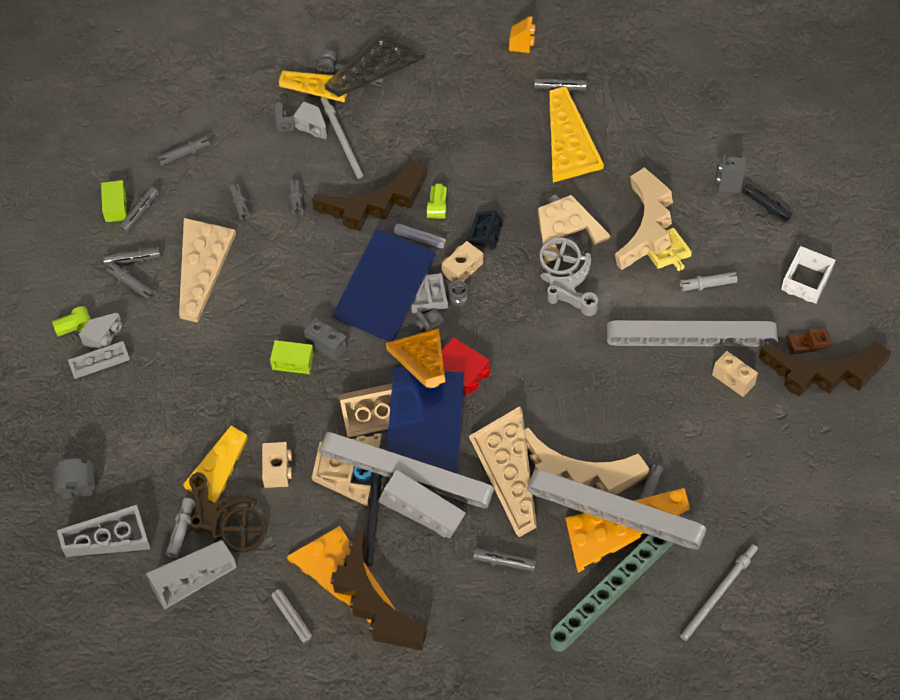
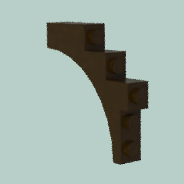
(377, 203)
(826, 374)
(386, 623)

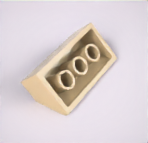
(366, 410)

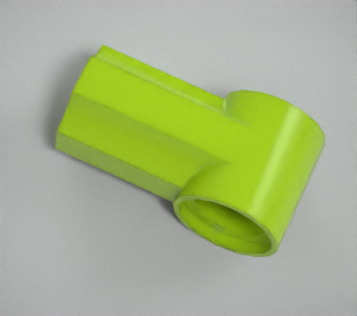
(437, 206)
(75, 321)

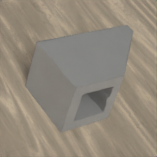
(309, 119)
(100, 331)

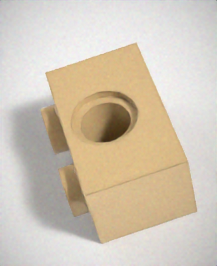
(471, 258)
(735, 373)
(276, 475)

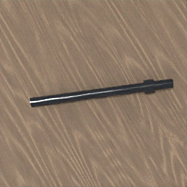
(372, 518)

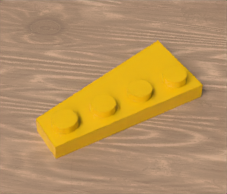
(308, 83)
(220, 462)

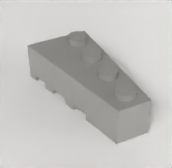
(421, 504)
(105, 534)
(190, 573)

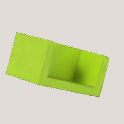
(114, 201)
(292, 357)

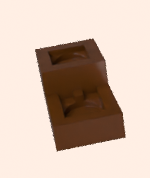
(811, 341)

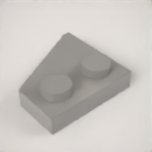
(431, 294)

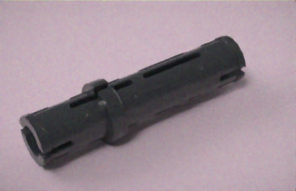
(772, 206)

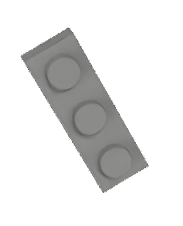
(98, 359)

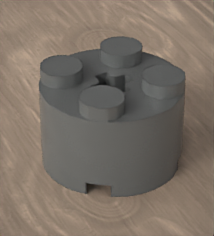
(73, 478)

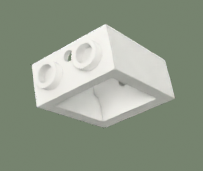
(811, 260)

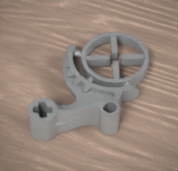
(564, 287)

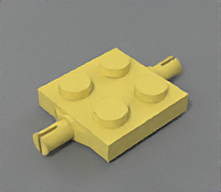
(673, 254)

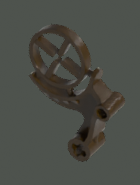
(210, 513)

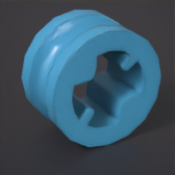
(361, 478)

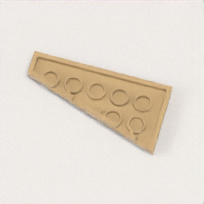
(202, 259)
(506, 462)

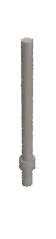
(330, 112)
(741, 563)

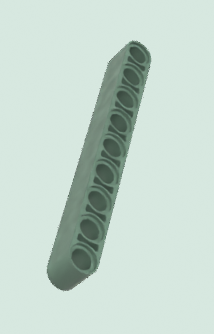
(608, 589)

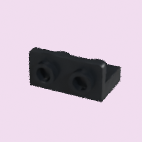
(486, 229)

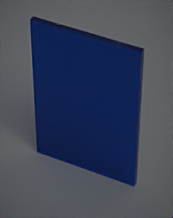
(384, 285)
(426, 419)

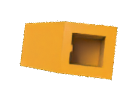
(521, 36)

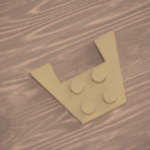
(565, 218)
(338, 475)

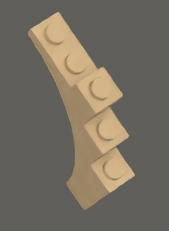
(656, 218)
(608, 476)

